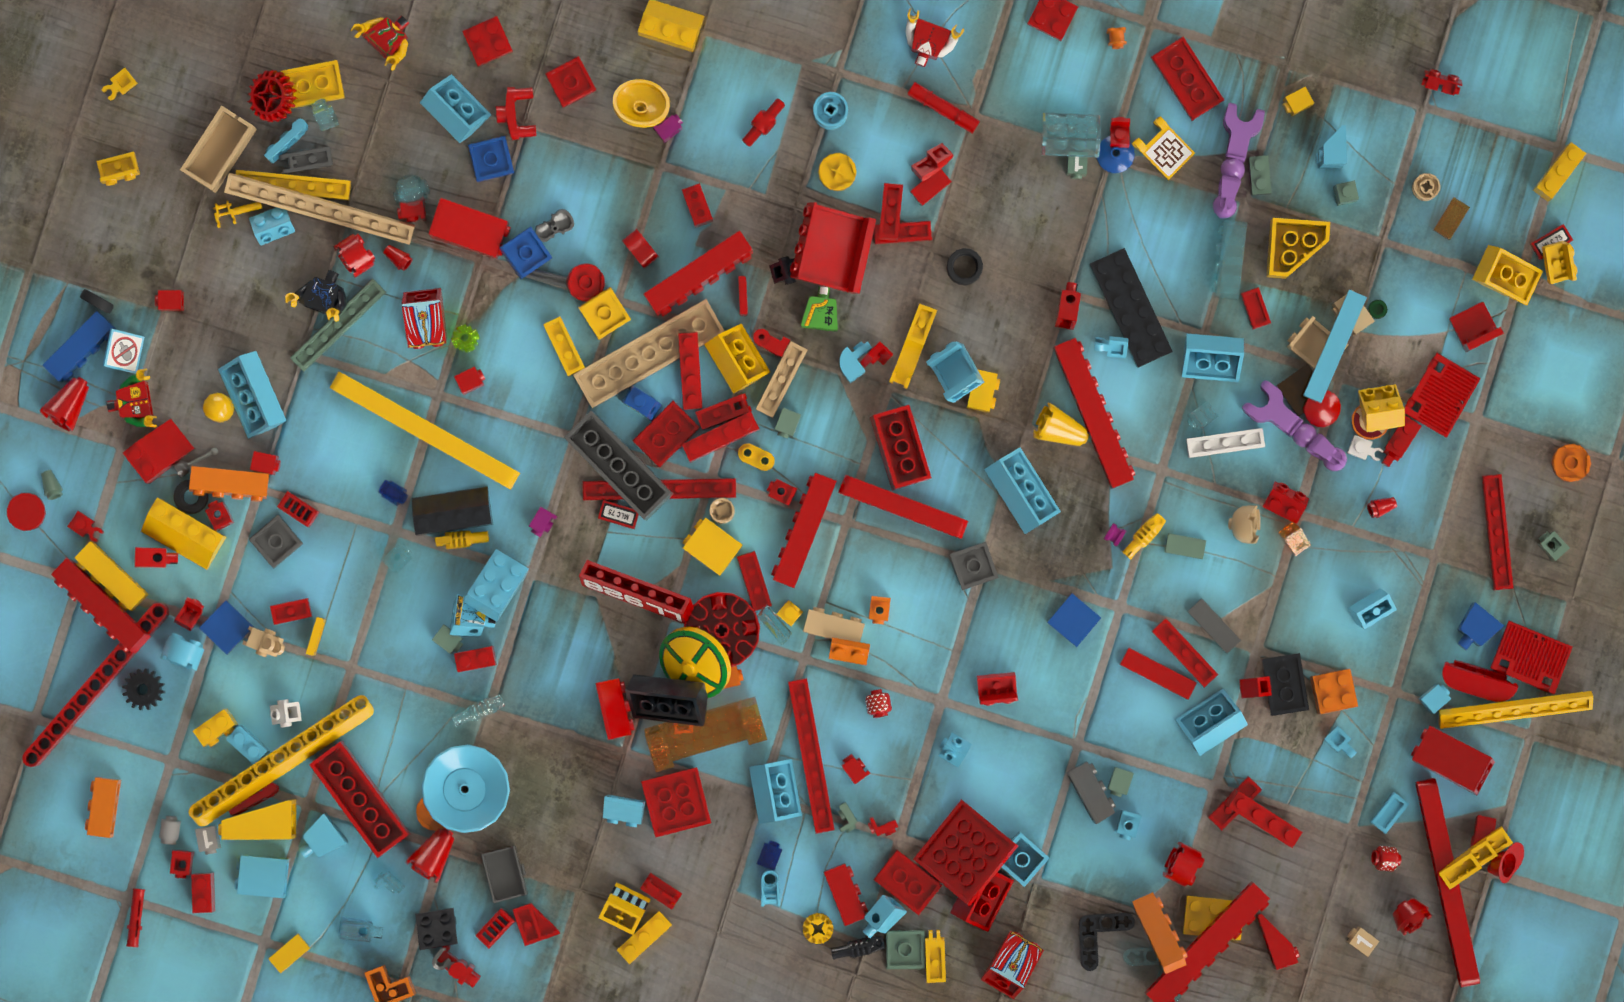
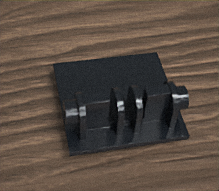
(436, 929)

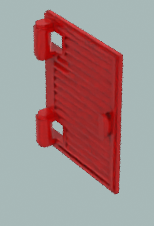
(1441, 395)
(1531, 657)

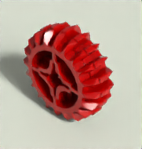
(273, 107)

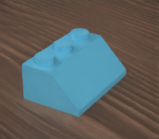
(455, 108)
(1213, 357)
(1211, 722)
(775, 791)

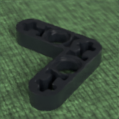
(1097, 927)

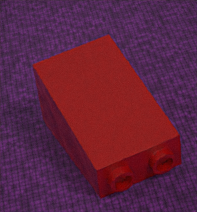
(469, 228)
(1452, 760)

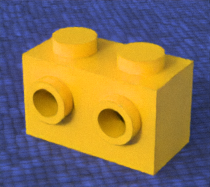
(215, 727)

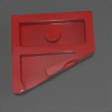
(533, 924)

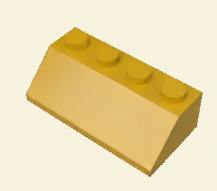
(182, 533)

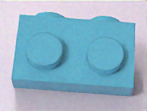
(271, 225)

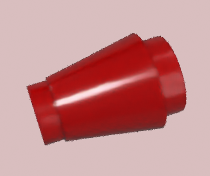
(398, 257)
(1379, 507)

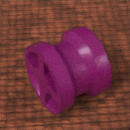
(1114, 534)

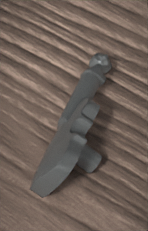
(560, 222)

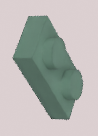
(1259, 175)

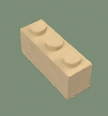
(833, 625)

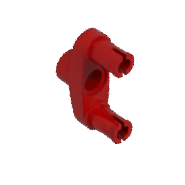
(508, 114)

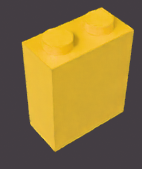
(711, 546)

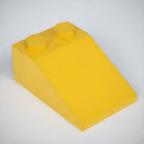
(1507, 274)

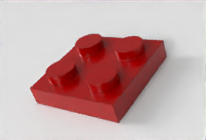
(1053, 17)
(487, 41)

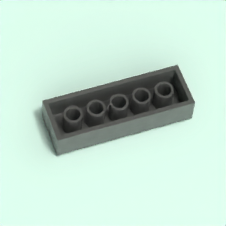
(618, 465)

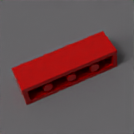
(720, 437)
(1263, 818)

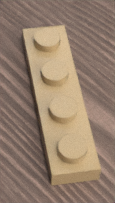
(781, 379)

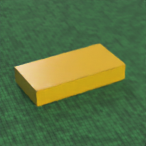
(315, 636)
(289, 953)

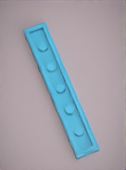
(1334, 346)

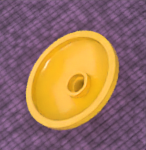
(641, 103)

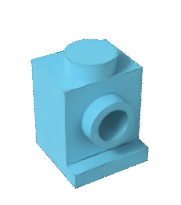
(1126, 817)

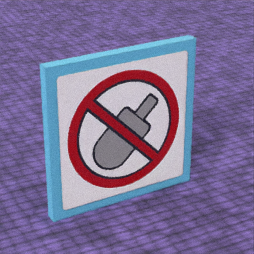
(123, 351)

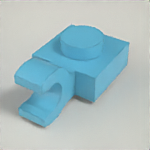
(1115, 346)
(1339, 740)

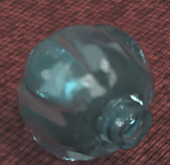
(411, 190)

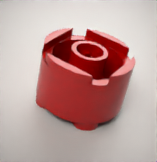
(354, 255)
(1183, 864)

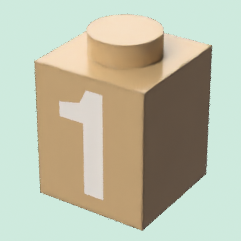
(1362, 941)

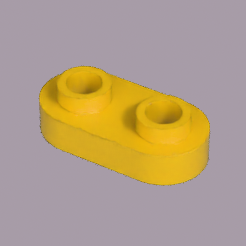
(756, 457)

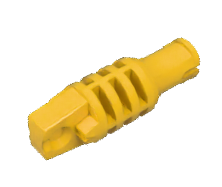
(1144, 535)
(461, 539)

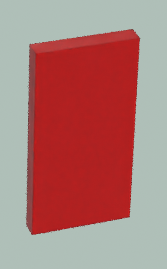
(1187, 78)

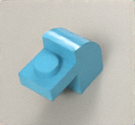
(850, 365)

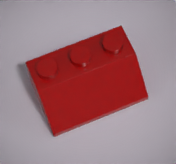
(614, 708)
(986, 905)

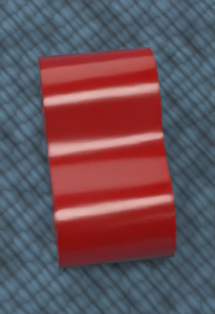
(640, 248)

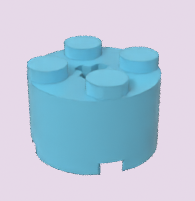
(182, 652)

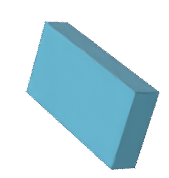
(1389, 812)

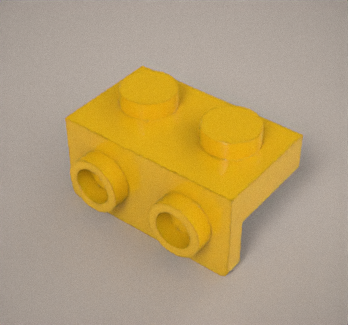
(118, 168)
(1559, 262)

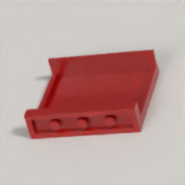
(832, 248)

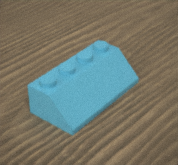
(252, 394)
(1022, 490)

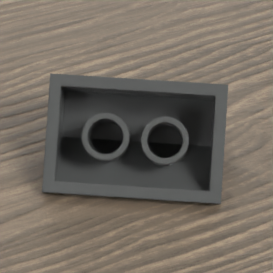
(1091, 792)

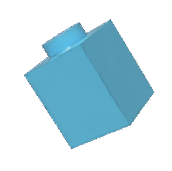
(1435, 698)

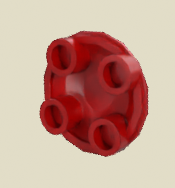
(1322, 413)

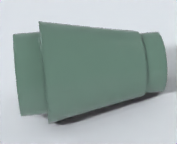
(51, 486)

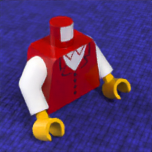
(929, 39)

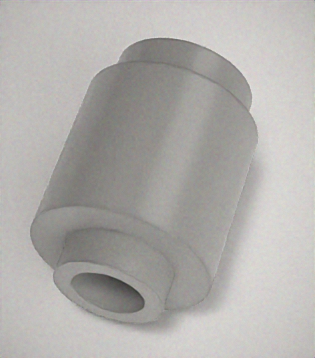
(169, 830)

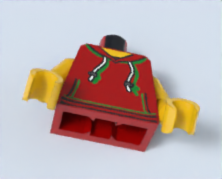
(385, 37)

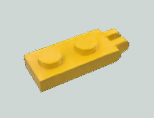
(935, 958)

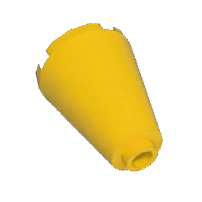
(1059, 427)

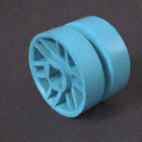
(836, 103)

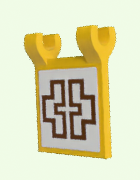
(1165, 150)

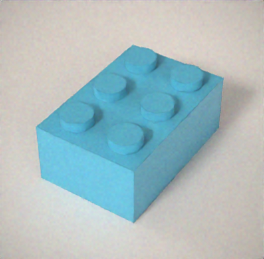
(496, 585)

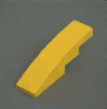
(1475, 857)

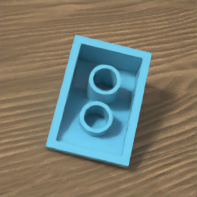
(624, 810)

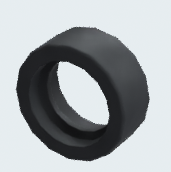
(964, 252)

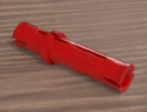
(135, 918)

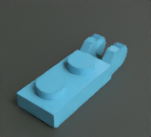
(286, 140)

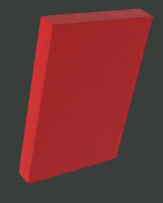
(666, 434)
(907, 882)

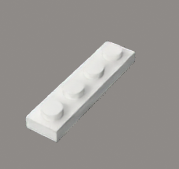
(1225, 443)

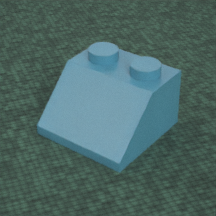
(1334, 152)

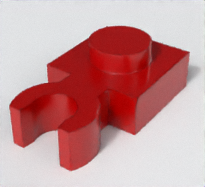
(83, 525)

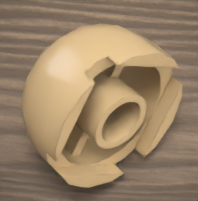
(1245, 524)

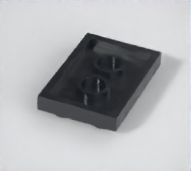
(1286, 683)

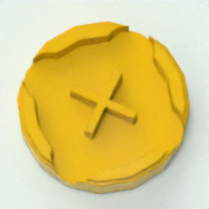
(837, 172)

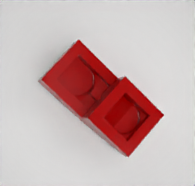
(935, 160)

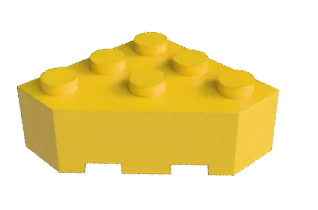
(1293, 244)

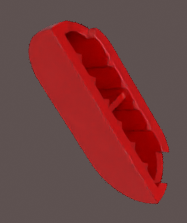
(1478, 681)

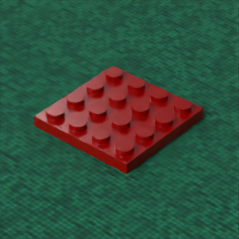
(965, 852)

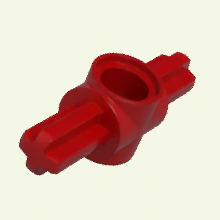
(763, 122)

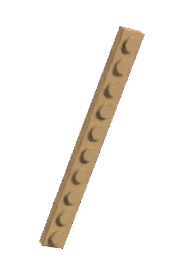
(319, 208)

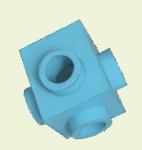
(954, 749)

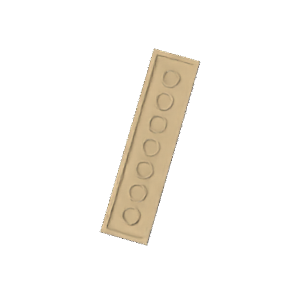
(645, 354)

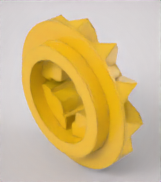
(818, 938)

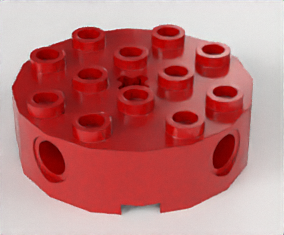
(733, 614)

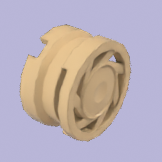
(1426, 187)

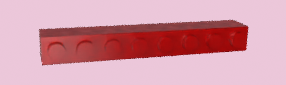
(1093, 413)
(1210, 943)

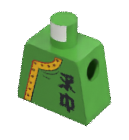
(821, 312)

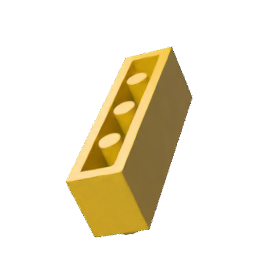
(111, 575)

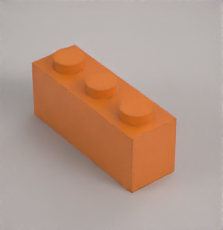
(103, 807)

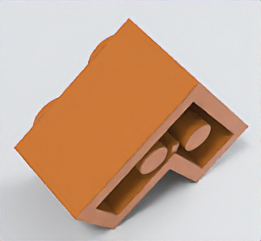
(385, 990)

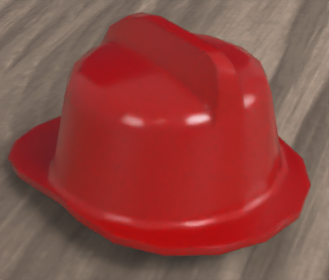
(1507, 862)

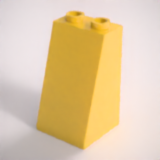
(265, 823)

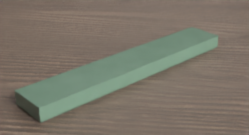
(333, 330)

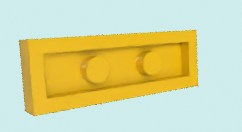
(564, 346)
(644, 937)

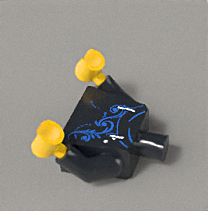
(321, 296)

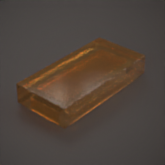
(1451, 218)

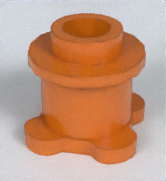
(1116, 37)

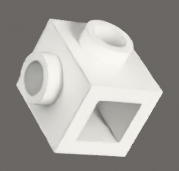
(285, 713)

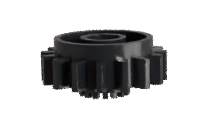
(133, 689)

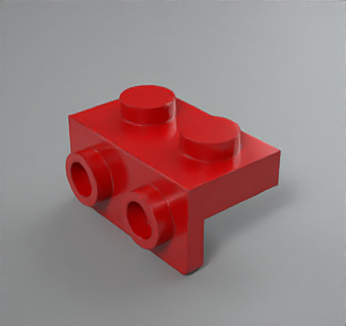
(1286, 502)
(997, 688)

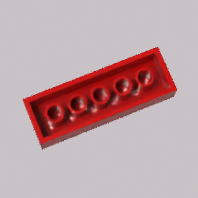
(699, 273)
(359, 799)

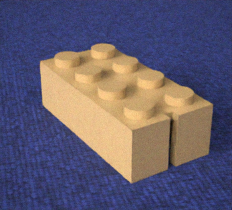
(218, 149)

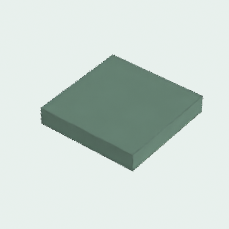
(905, 949)

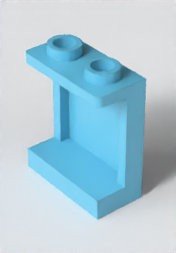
(955, 371)
(262, 876)

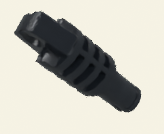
(858, 947)

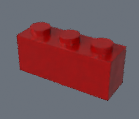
(846, 894)

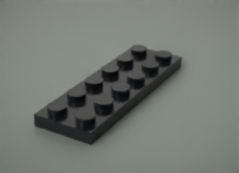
(1131, 307)

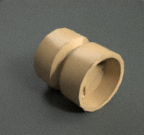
(722, 510)

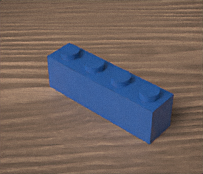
(79, 347)

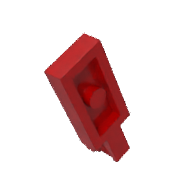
(1400, 441)

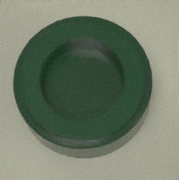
(1377, 309)

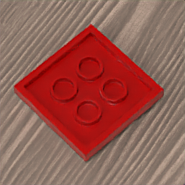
(676, 802)

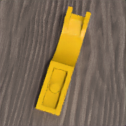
(913, 345)

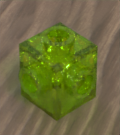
(471, 343)

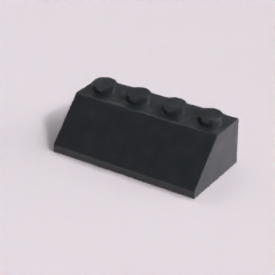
(451, 511)
(667, 700)

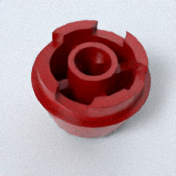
(1410, 916)

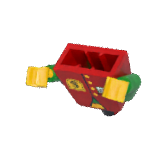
(134, 401)

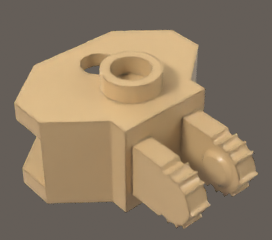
(265, 642)

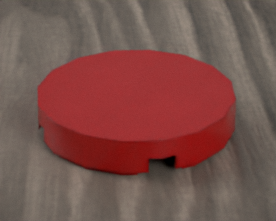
(585, 282)
(26, 511)

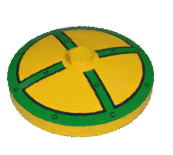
(695, 657)

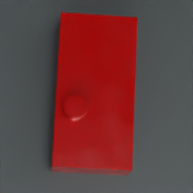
(900, 447)

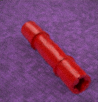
(943, 107)

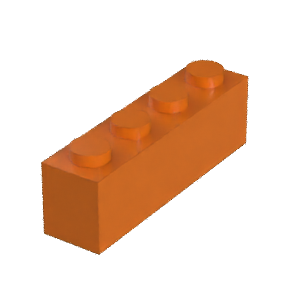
(228, 482)
(1159, 933)

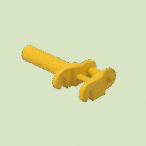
(235, 211)

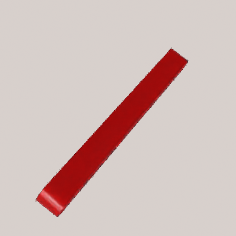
(91, 694)
(1451, 898)

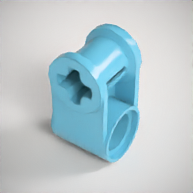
(770, 889)

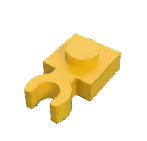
(122, 82)

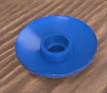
(1110, 162)

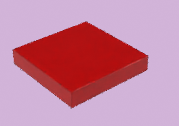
(570, 82)

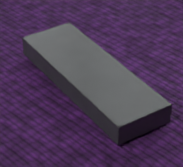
(1214, 626)

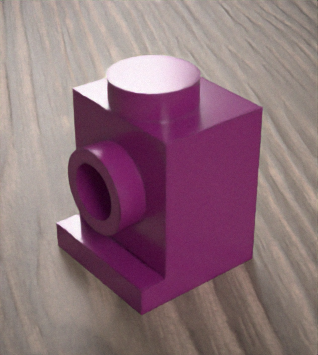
(668, 127)
(542, 522)

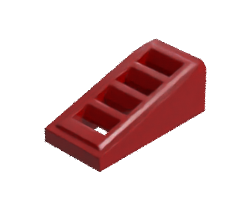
(310, 519)
(506, 916)

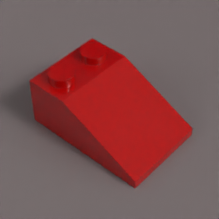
(158, 451)

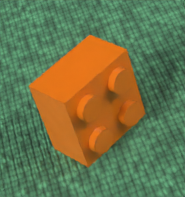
(1333, 691)

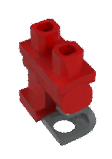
(456, 967)

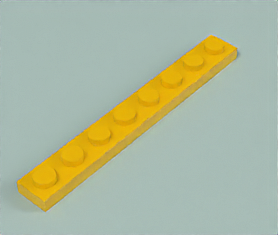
(1515, 709)

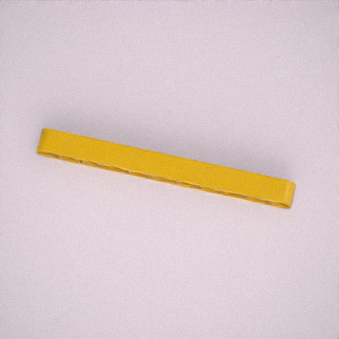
(424, 430)
(271, 762)

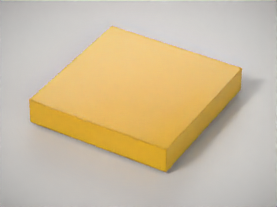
(604, 313)

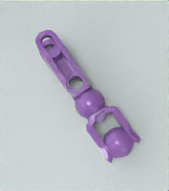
(1233, 167)
(1302, 433)

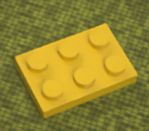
(316, 83)
(1201, 912)

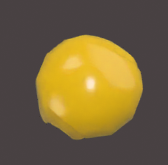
(218, 407)

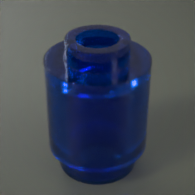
(393, 492)

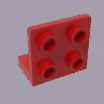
(1475, 326)

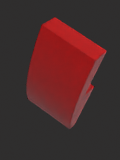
(1483, 827)

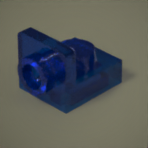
(770, 855)

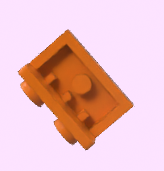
(849, 651)

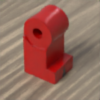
(770, 343)

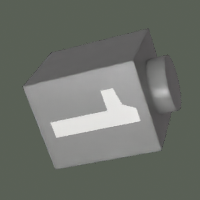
(208, 839)

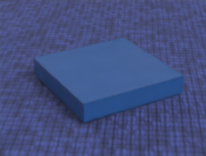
(491, 159)
(525, 252)
(1074, 620)
(226, 627)

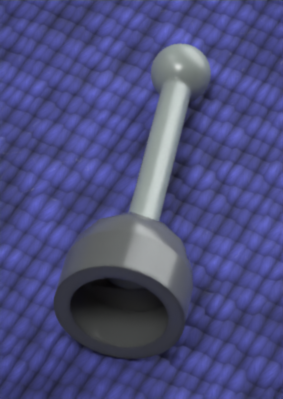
(183, 468)

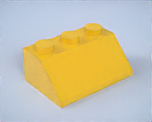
(670, 25)
(737, 358)

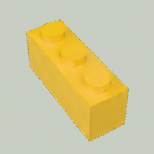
(1559, 171)

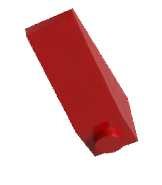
(1279, 948)

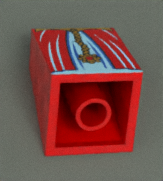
(424, 318)
(1012, 964)

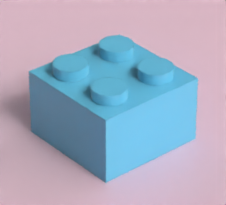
(1025, 860)

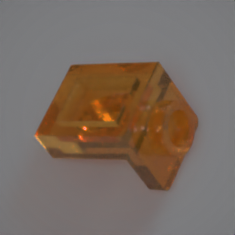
(1294, 538)

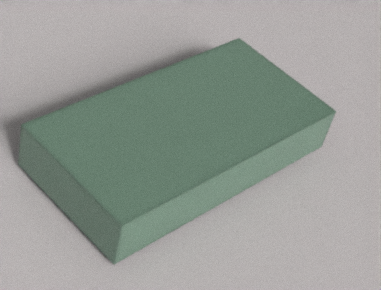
(1185, 546)

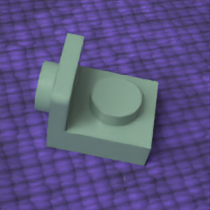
(846, 814)

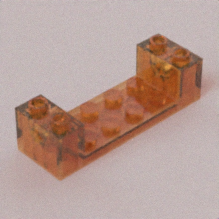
(721, 728)

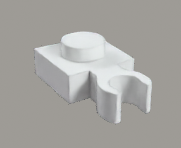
(1361, 448)

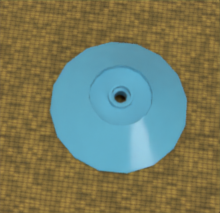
(482, 776)

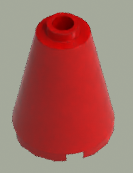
(66, 404)
(432, 855)

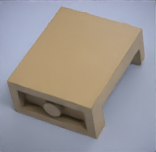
(1309, 341)

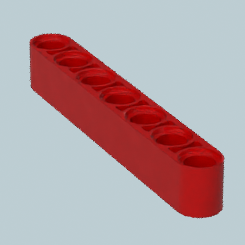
(903, 506)

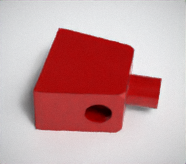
(1068, 312)
(144, 557)

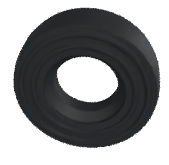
(96, 301)
(185, 507)

